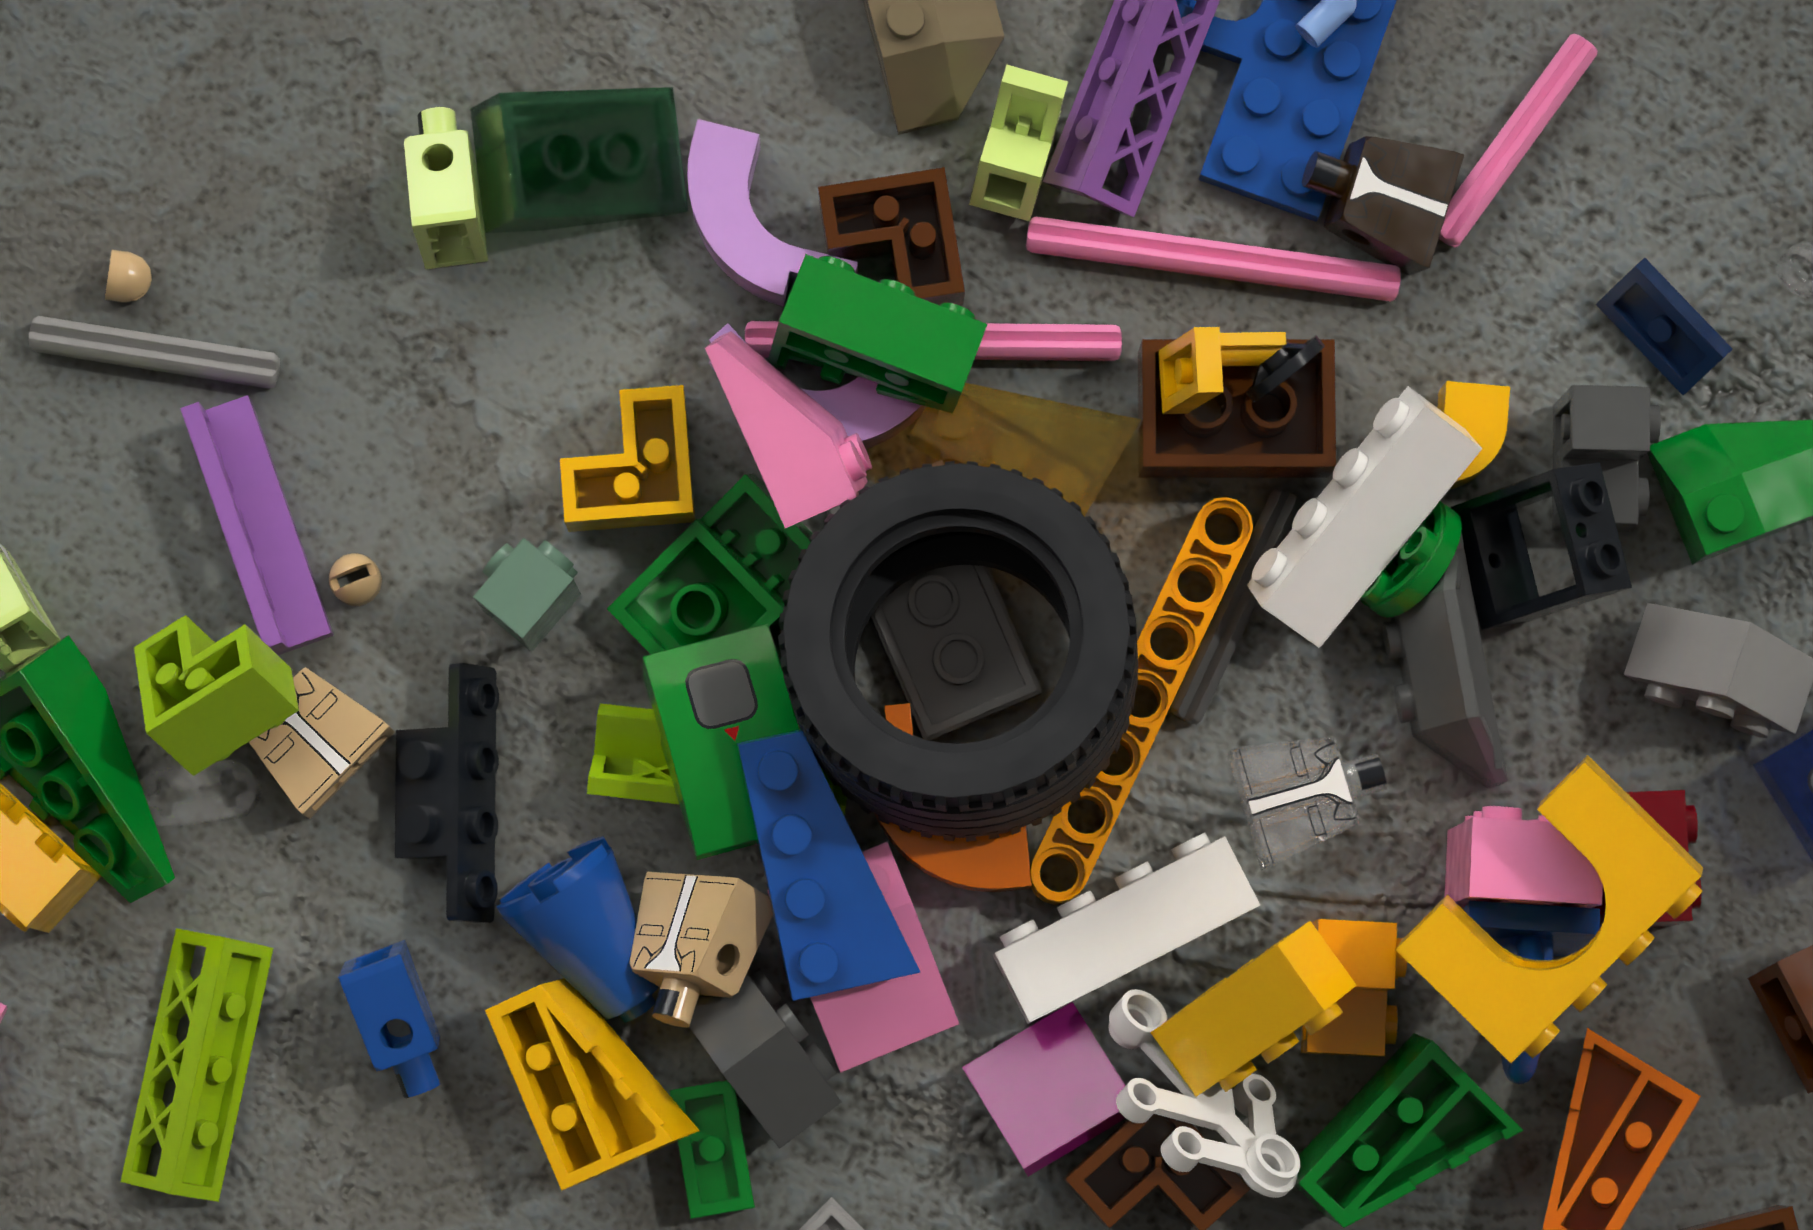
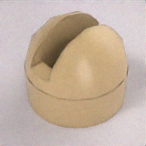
(127, 277)
(360, 591)

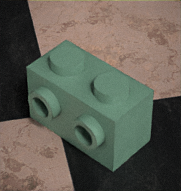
(528, 590)

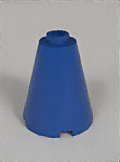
(583, 928)

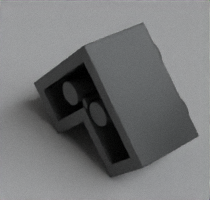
(1609, 428)
(763, 1057)

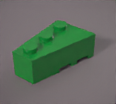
(877, 333)

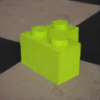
(210, 695)

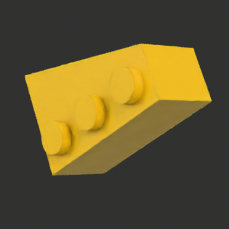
(582, 1084)

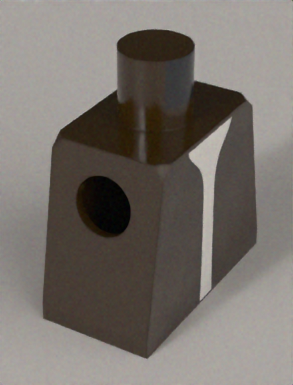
(1387, 197)

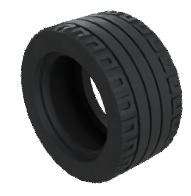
(933, 522)

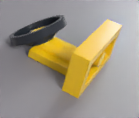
(1195, 361)

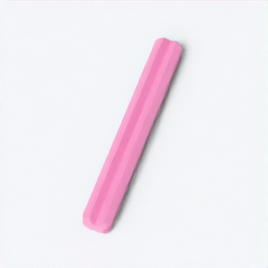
(1516, 138)

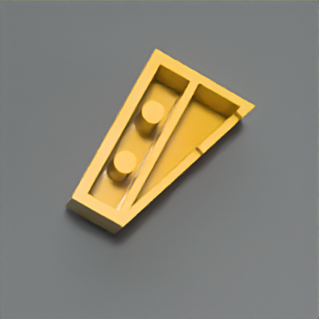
(1256, 1011)

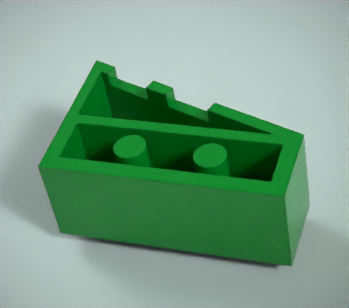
(1398, 1133)

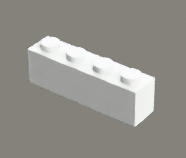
(1362, 516)
(1125, 929)

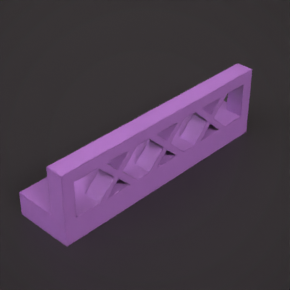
(1116, 80)
(257, 524)

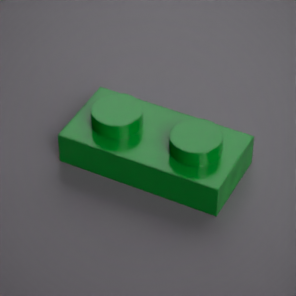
(715, 1156)

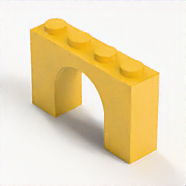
(1519, 998)

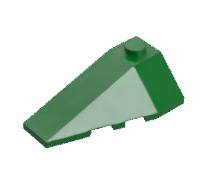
(1736, 482)
(75, 764)

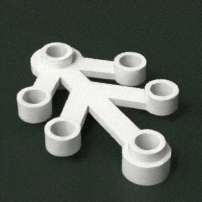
(1257, 1153)

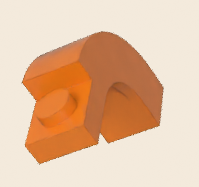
(973, 865)

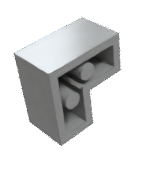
(1722, 666)

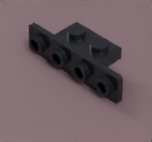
(450, 793)

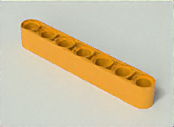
(1159, 675)

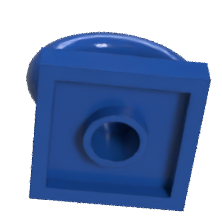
(1534, 934)

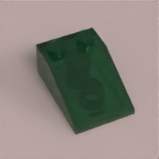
(577, 158)

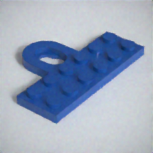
(1287, 98)

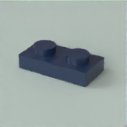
(1664, 326)

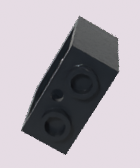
(1493, 529)

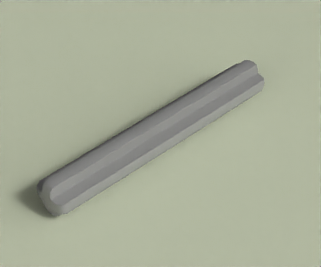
(154, 352)

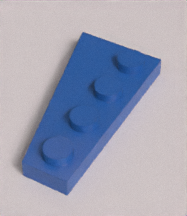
(820, 887)

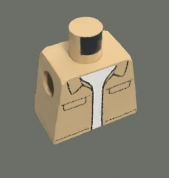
(320, 743)
(696, 938)

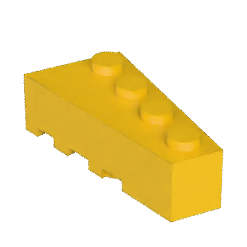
(37, 869)

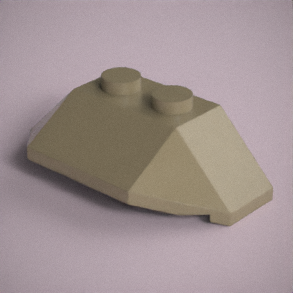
(932, 55)

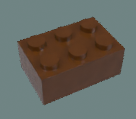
(1232, 436)

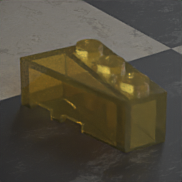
(1041, 438)

